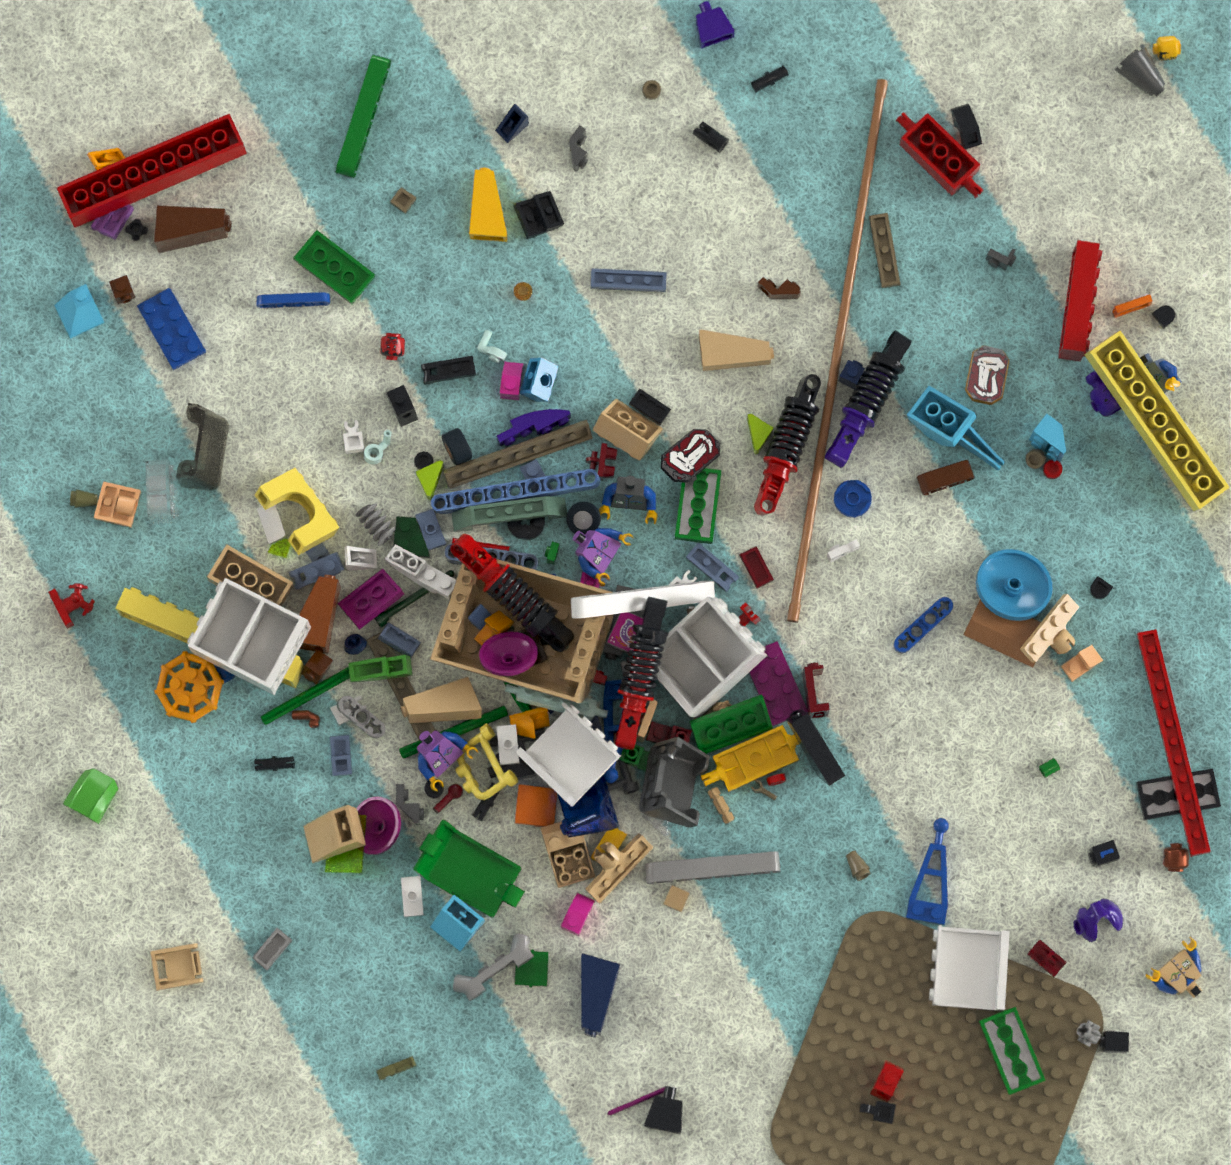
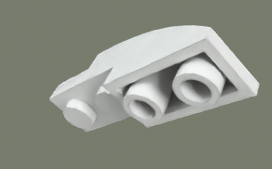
(420, 572)

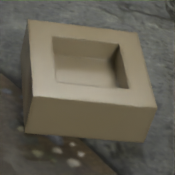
(403, 200)

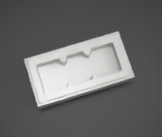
(507, 744)
(412, 896)

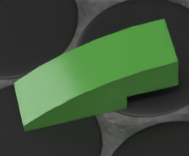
(380, 668)

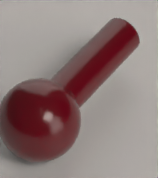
(454, 792)

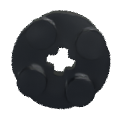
(527, 532)

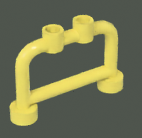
(464, 769)

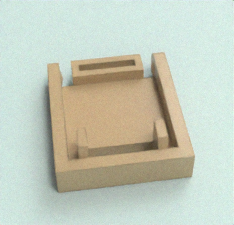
(180, 966)

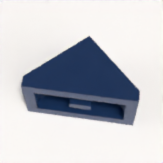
(512, 124)

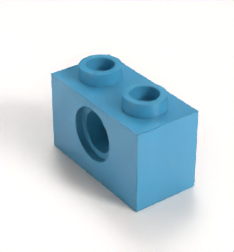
(539, 379)

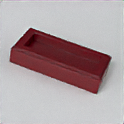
(756, 567)

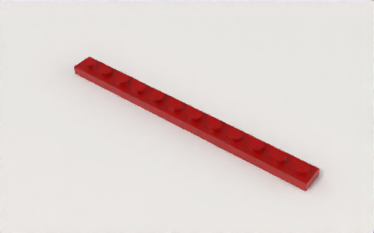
(1173, 743)

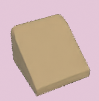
(676, 898)

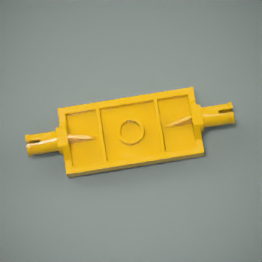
(753, 759)

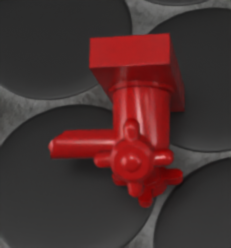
(71, 603)

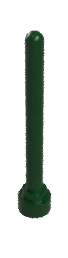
(383, 617)

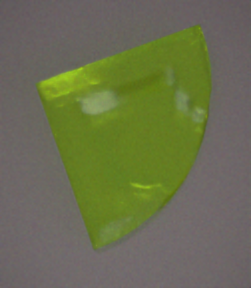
(280, 548)

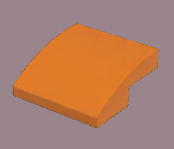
(535, 806)

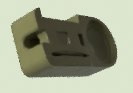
(396, 1068)

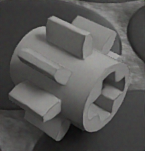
(1088, 1033)

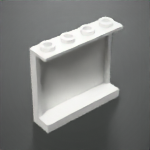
(969, 968)

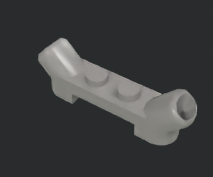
(473, 987)

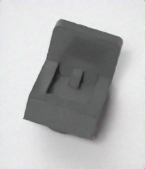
(997, 260)

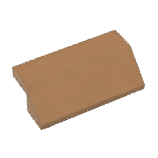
(1000, 633)

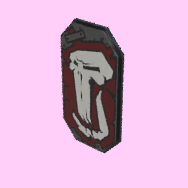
(690, 455)

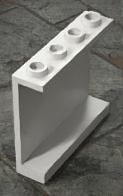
(570, 755)

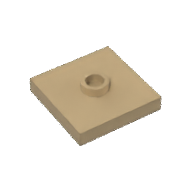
(645, 720)

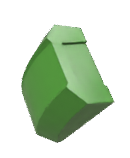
(92, 794)

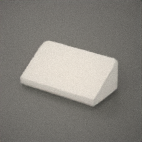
(272, 524)

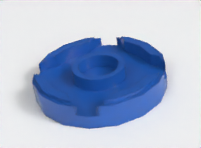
(848, 503)

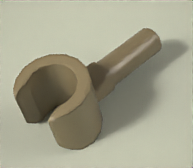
(764, 791)

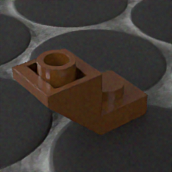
(787, 290)

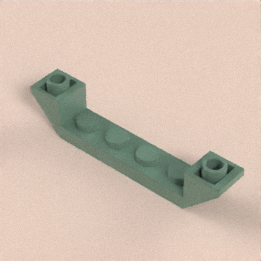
(509, 511)

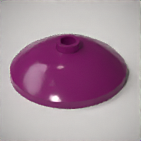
(508, 653)
(380, 813)

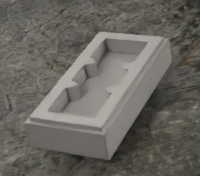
(272, 949)

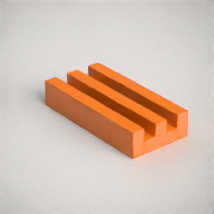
(1132, 306)

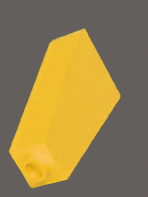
(486, 210)

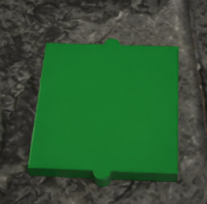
(534, 971)

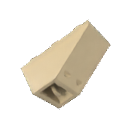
(334, 833)
(567, 856)

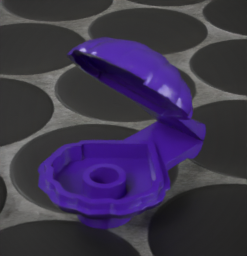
(1087, 919)

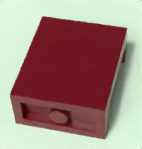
(814, 710)

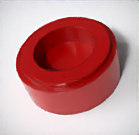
(1052, 469)
(776, 779)

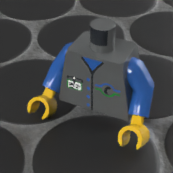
(630, 494)

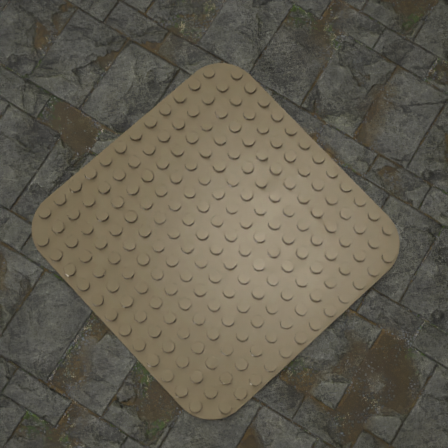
(950, 1090)

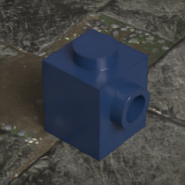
(851, 373)

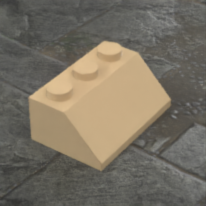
(627, 429)

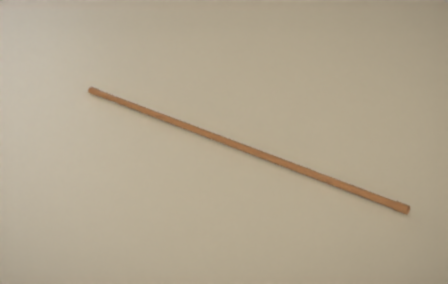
(794, 606)

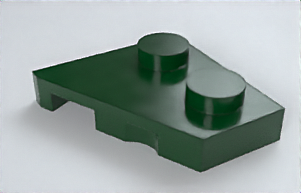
(410, 537)

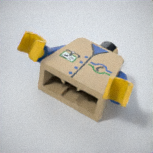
(1179, 972)

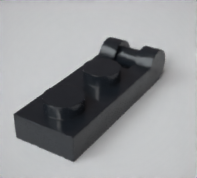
(448, 369)

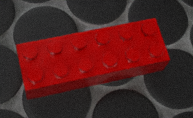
(1079, 301)

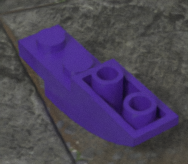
(541, 421)

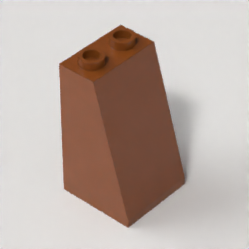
(320, 612)

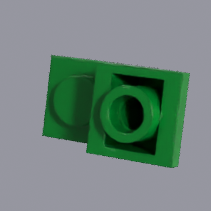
(636, 758)

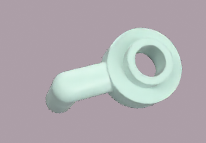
(494, 353)
(377, 449)

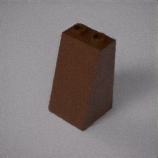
(189, 226)

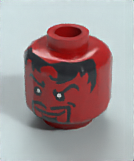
(392, 346)

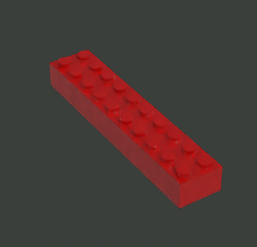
(151, 170)

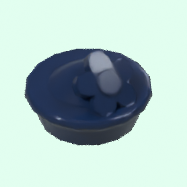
(355, 644)

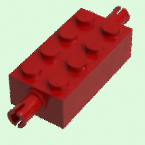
(939, 154)

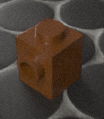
(122, 289)
(317, 667)

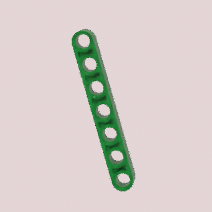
(362, 115)

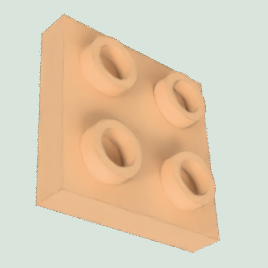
(117, 504)

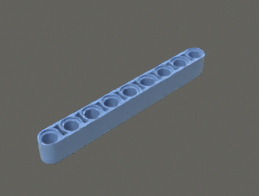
(524, 485)

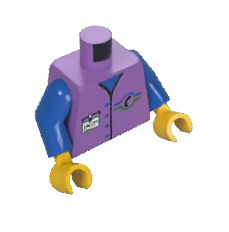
(597, 550)
(438, 753)

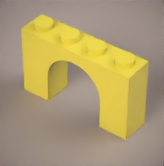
(293, 487)

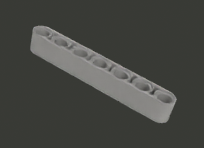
(712, 866)

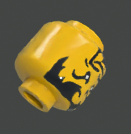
(1167, 48)

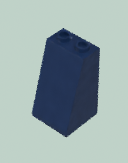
(597, 987)

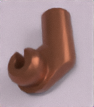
(306, 715)

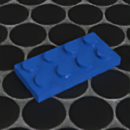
(171, 328)

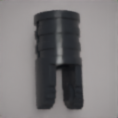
(711, 137)

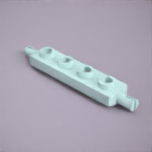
(587, 708)

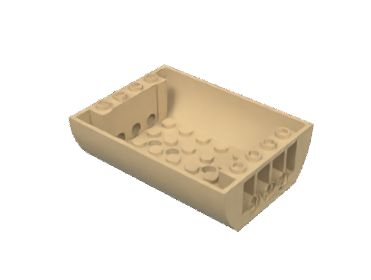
(564, 673)

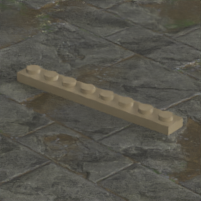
(517, 454)

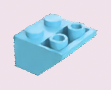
(1049, 438)
(457, 923)

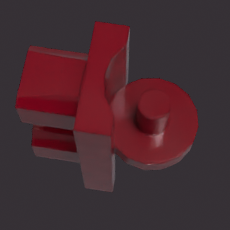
(606, 453)
(1046, 958)

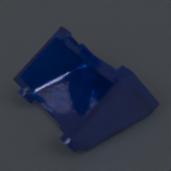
(591, 813)

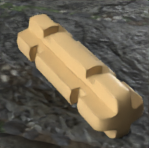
(720, 805)

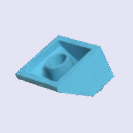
(78, 311)

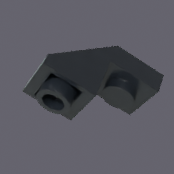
(967, 125)

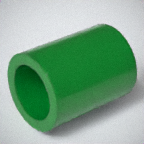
(1049, 767)

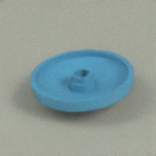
(1014, 585)

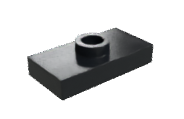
(649, 406)

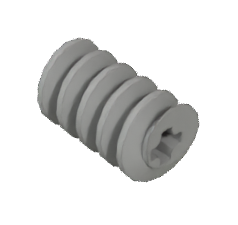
(375, 523)

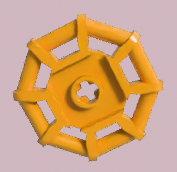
(178, 687)

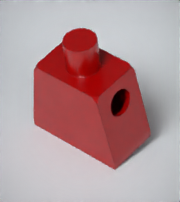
(887, 1081)

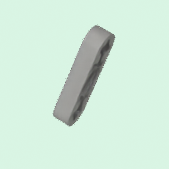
(346, 712)

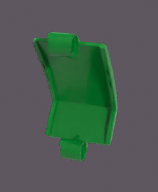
(468, 870)

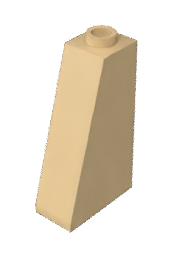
(732, 351)
(443, 703)

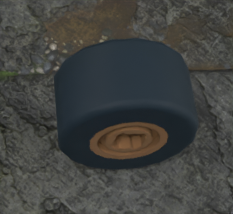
(457, 446)

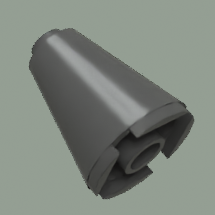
(1142, 72)

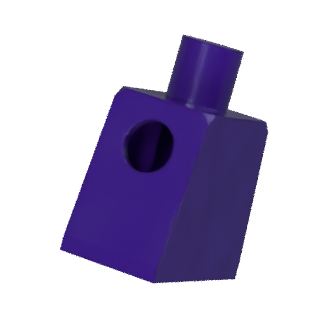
(712, 25)

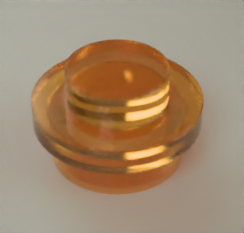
(523, 291)

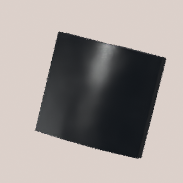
(538, 214)

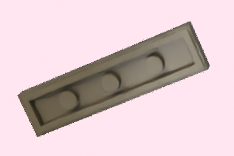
(884, 250)

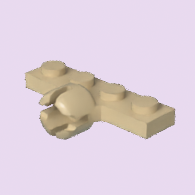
(1052, 631)
(616, 865)

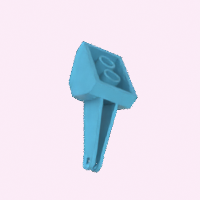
(947, 422)

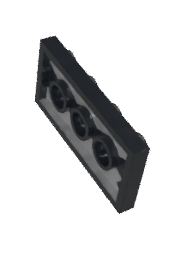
(1159, 797)

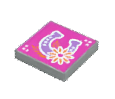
(622, 631)

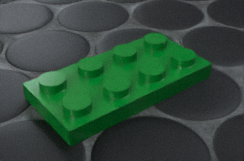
(334, 267)
(731, 724)

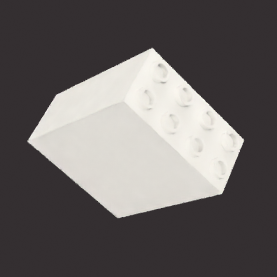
(248, 636)
(707, 656)

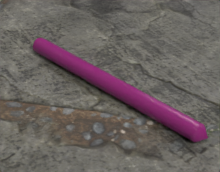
(636, 1101)

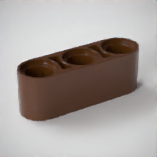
(945, 476)

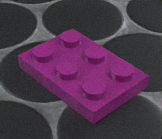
(371, 599)

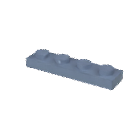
(628, 280)

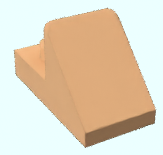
(1081, 663)

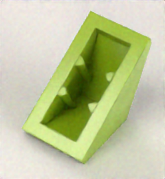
(759, 432)
(429, 477)

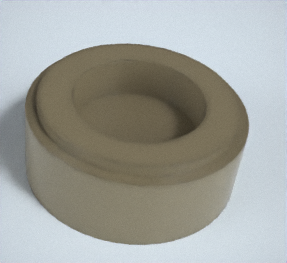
(651, 89)
(1035, 458)

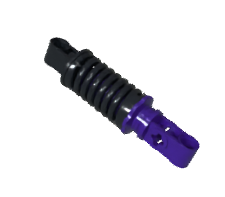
(869, 397)

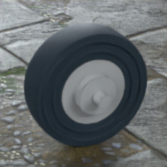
(583, 517)

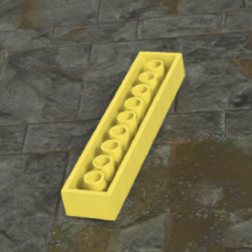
(1157, 421)
(176, 623)

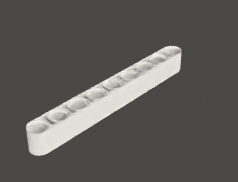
(636, 599)

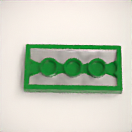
(698, 507)
(1012, 1051)

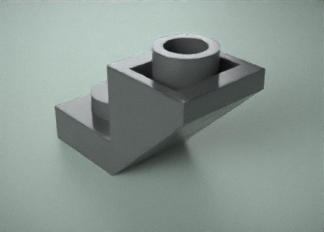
(578, 155)
(412, 810)

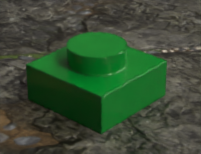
(552, 552)

